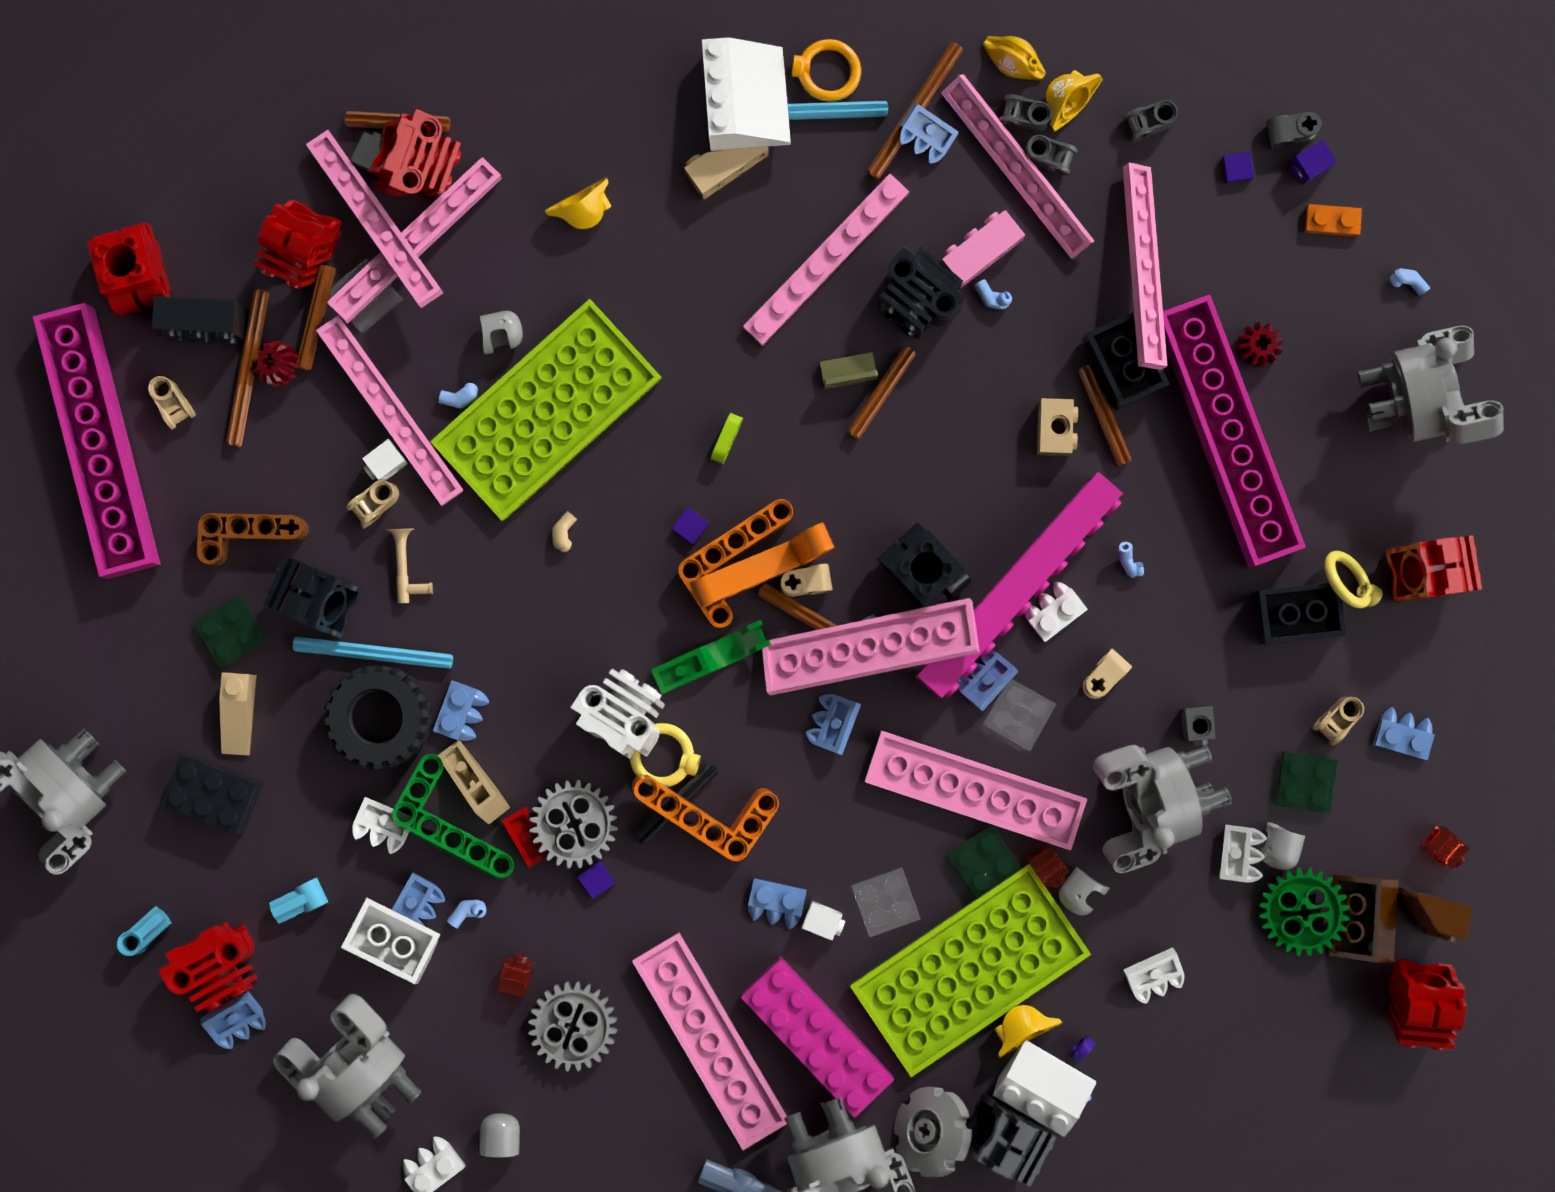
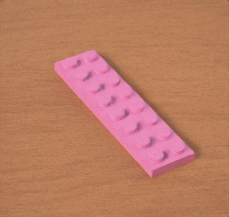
(870, 647)
(975, 790)
(710, 1041)

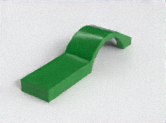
(710, 657)

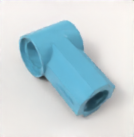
(304, 898)
(145, 931)

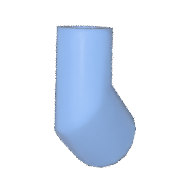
(1411, 278)
(461, 398)
(1126, 560)
(465, 909)

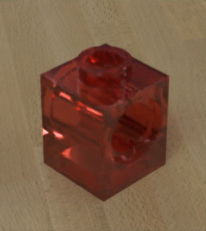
(1445, 847)
(1048, 866)
(516, 975)

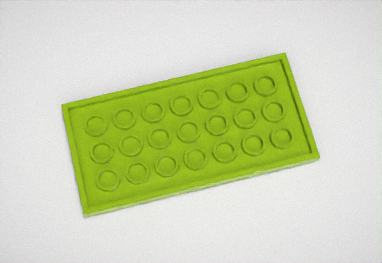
(546, 410)
(970, 970)

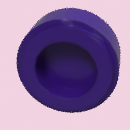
(1082, 1049)

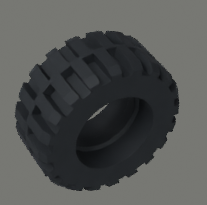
(342, 709)

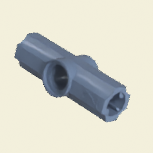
(728, 1180)

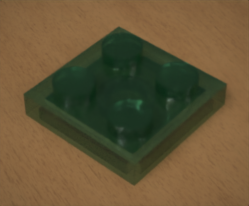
(230, 631)
(1306, 782)
(984, 861)

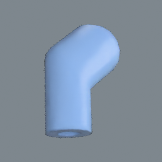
(992, 299)

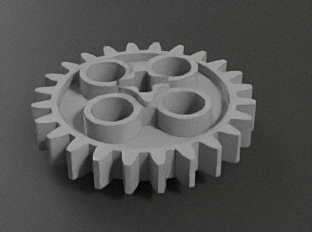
(550, 834)
(595, 1035)

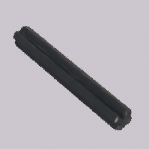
(688, 791)

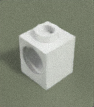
(384, 461)
(823, 921)

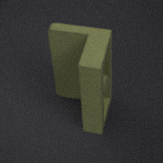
(848, 370)

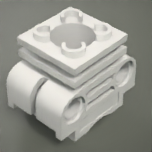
(620, 713)

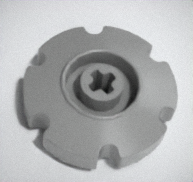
(932, 1131)

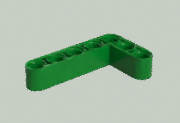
(443, 828)

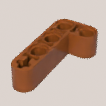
(253, 531)

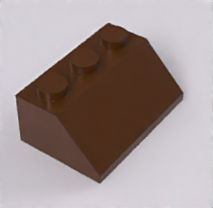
(1437, 915)
(1371, 921)

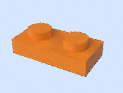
(1333, 220)

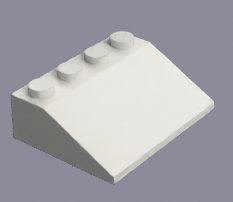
(745, 94)

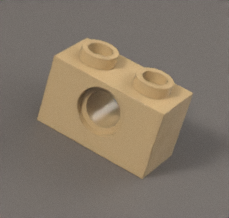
(1056, 410)

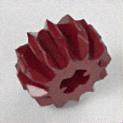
(1265, 335)
(276, 364)

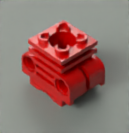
(415, 157)
(296, 243)
(147, 279)
(1434, 568)
(211, 966)
(1425, 1004)

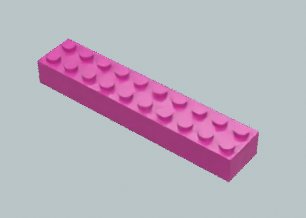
(1230, 432)
(96, 441)
(1027, 578)

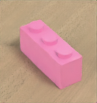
(983, 247)

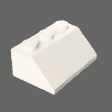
(391, 941)
(1044, 1088)

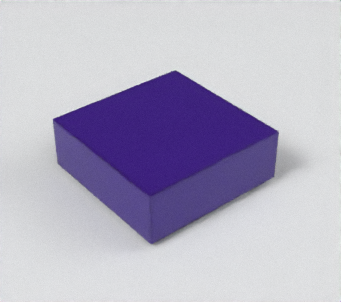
(1238, 167)
(690, 526)
(596, 879)

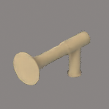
(403, 587)

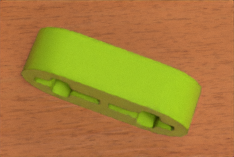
(726, 438)

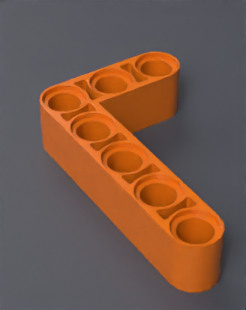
(728, 553)
(769, 564)
(704, 820)

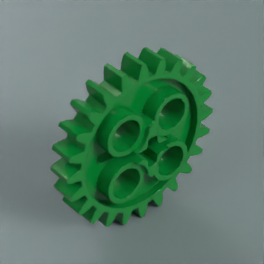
(1306, 936)

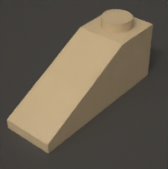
(718, 168)
(236, 712)
(473, 782)

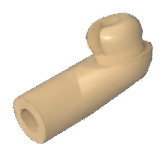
(560, 533)

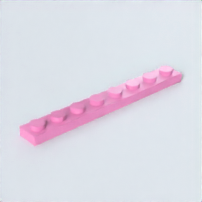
(1017, 166)
(374, 219)
(419, 235)
(826, 259)
(1144, 266)
(390, 410)

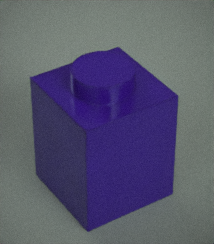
(1312, 162)

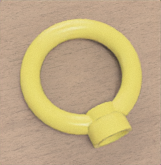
(1368, 593)
(689, 762)

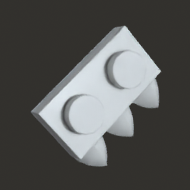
(1054, 613)
(379, 819)
(1239, 854)
(1154, 974)
(434, 1168)

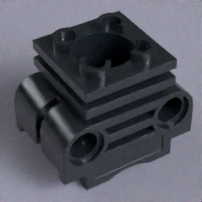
(915, 298)
(923, 543)
(312, 597)
(1008, 1140)

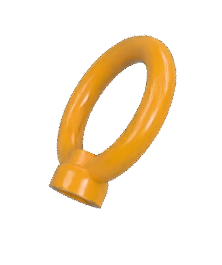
(801, 69)

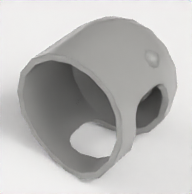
(494, 327)
(1282, 847)
(1076, 889)
(499, 1136)

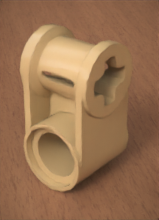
(173, 405)
(371, 503)
(811, 580)
(1108, 672)
(1338, 721)

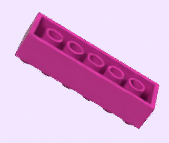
(817, 1036)

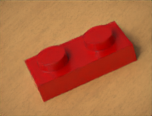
(518, 828)

